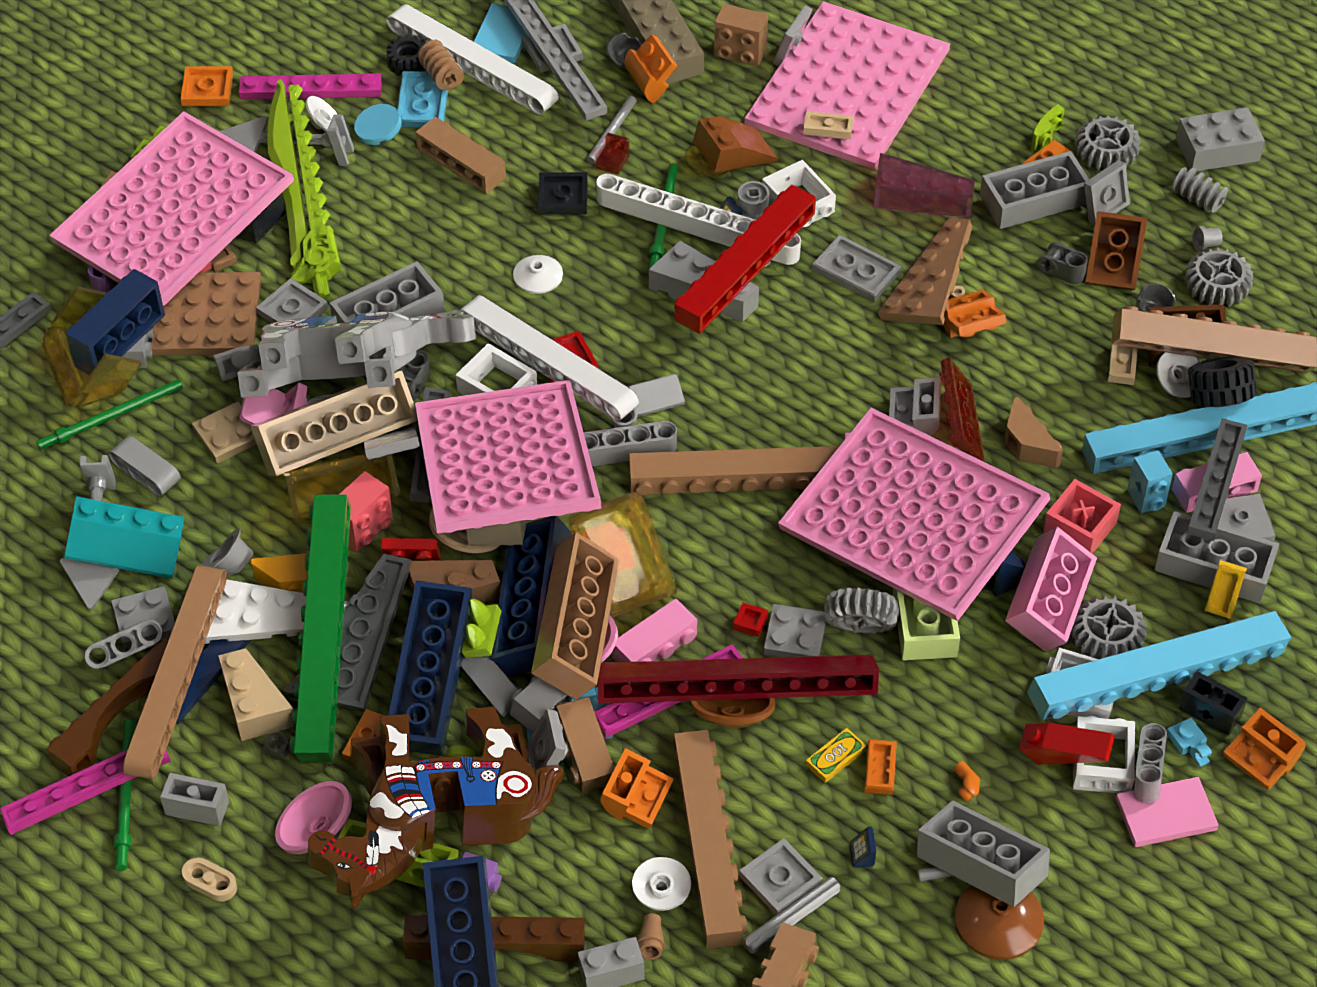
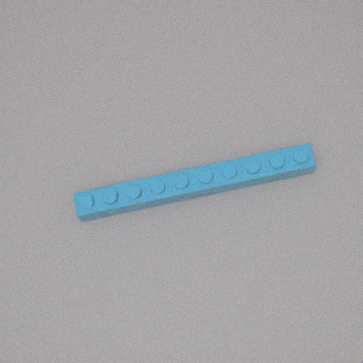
(1198, 428)
(1158, 665)

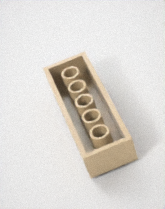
(333, 424)

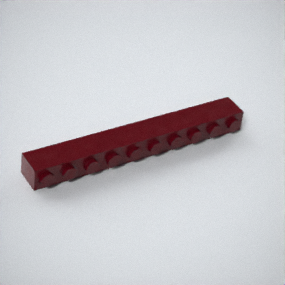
(737, 678)

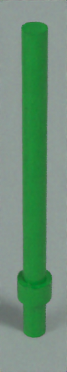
(656, 250)
(63, 434)
(122, 839)

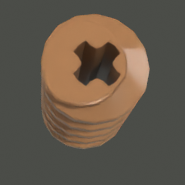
(440, 65)

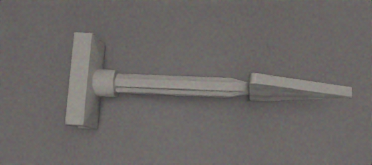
(337, 136)
(88, 578)

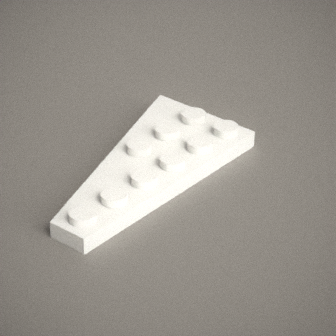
(256, 613)

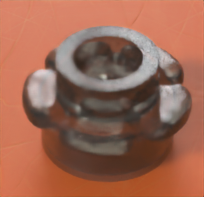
(275, 740)

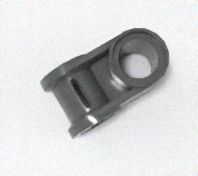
(1065, 263)
(416, 373)

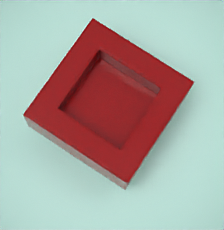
(750, 619)

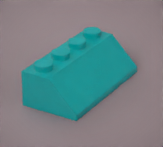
(124, 537)

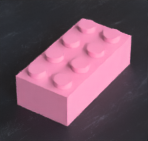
(1051, 589)

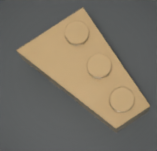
(254, 697)

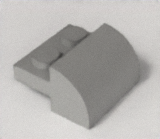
(918, 405)

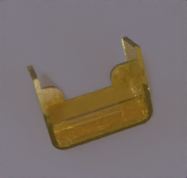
(77, 387)
(333, 478)

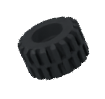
(1222, 381)

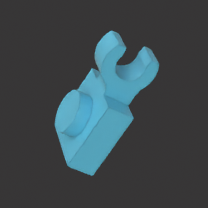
(1189, 738)

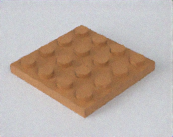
(210, 315)

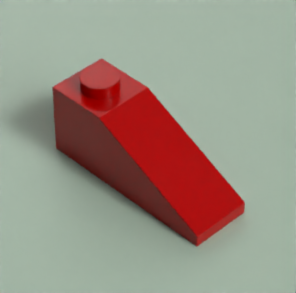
(1065, 744)

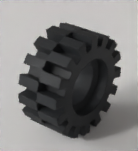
(403, 47)

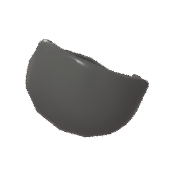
(619, 46)
(1154, 296)

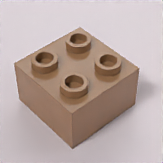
(741, 35)

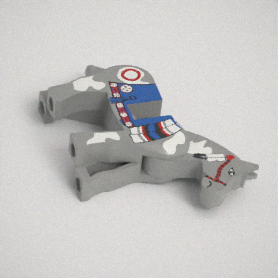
(323, 349)

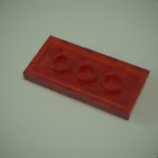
(961, 410)

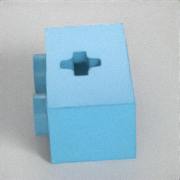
(1149, 481)

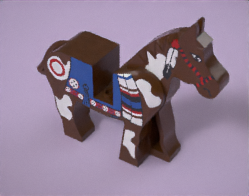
(489, 793)

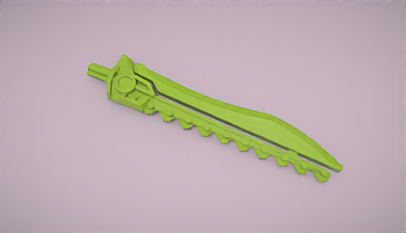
(319, 245)

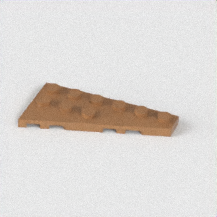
(931, 280)

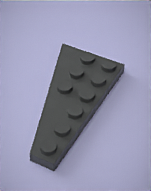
(366, 631)

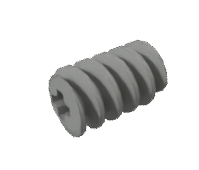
(1198, 190)

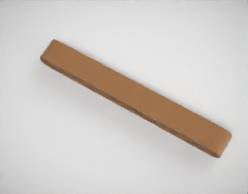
(175, 673)

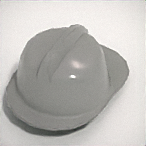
(231, 555)

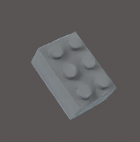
(1220, 139)

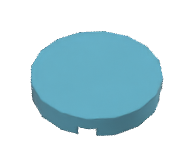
(377, 124)

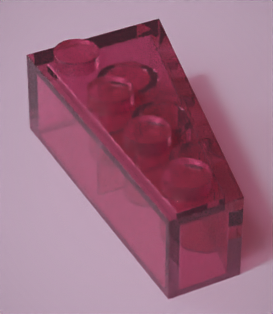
(921, 189)

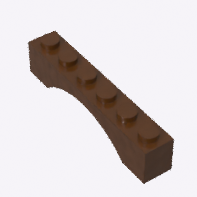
(79, 743)
(543, 936)

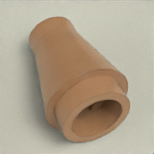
(651, 937)

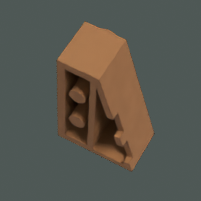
(475, 574)
(788, 958)

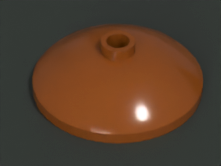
(734, 712)
(997, 932)

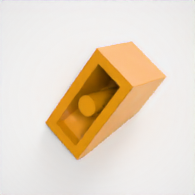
(281, 572)

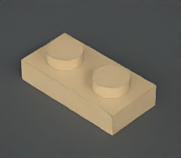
(828, 125)
(1122, 365)

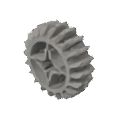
(1107, 137)
(1218, 277)
(861, 610)
(1092, 623)

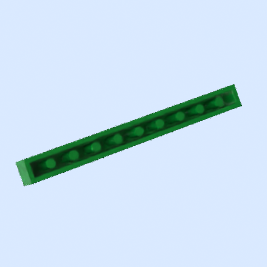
(322, 629)

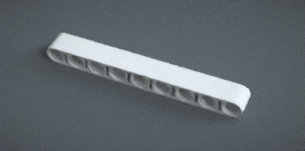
(477, 60)
(681, 213)
(551, 358)

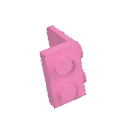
(275, 403)

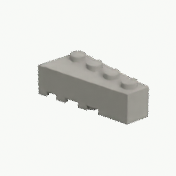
(683, 266)

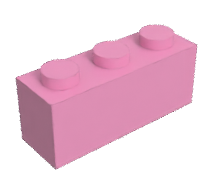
(1189, 481)
(657, 635)

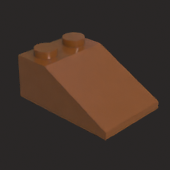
(731, 144)
(1116, 250)

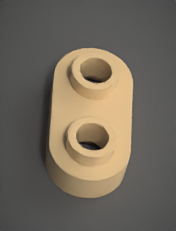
(212, 879)

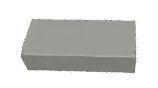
(658, 395)

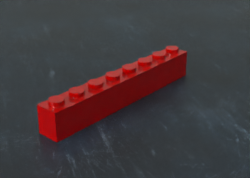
(744, 259)

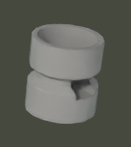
(753, 199)

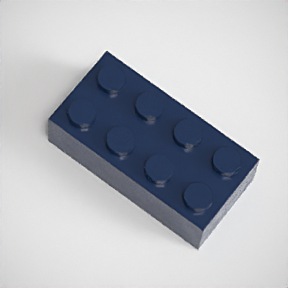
(116, 321)

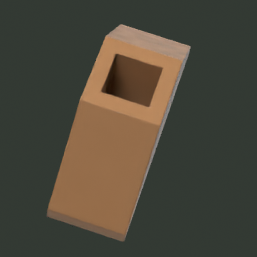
(1029, 437)

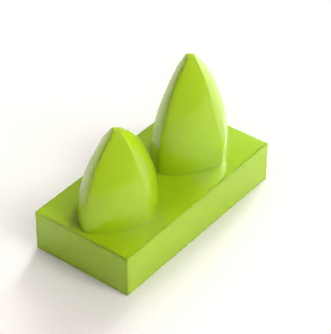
(481, 629)

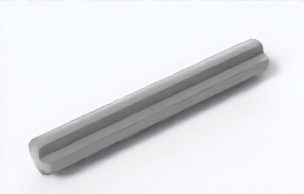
(792, 914)

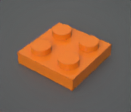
(207, 86)

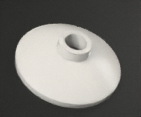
(320, 112)
(538, 274)
(1175, 363)
(658, 873)

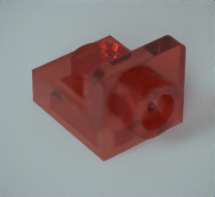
(614, 154)

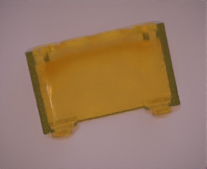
(629, 534)

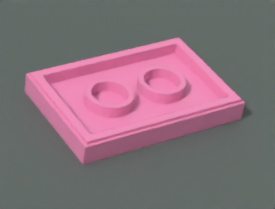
(1177, 813)

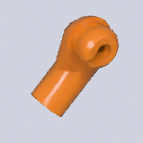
(970, 781)

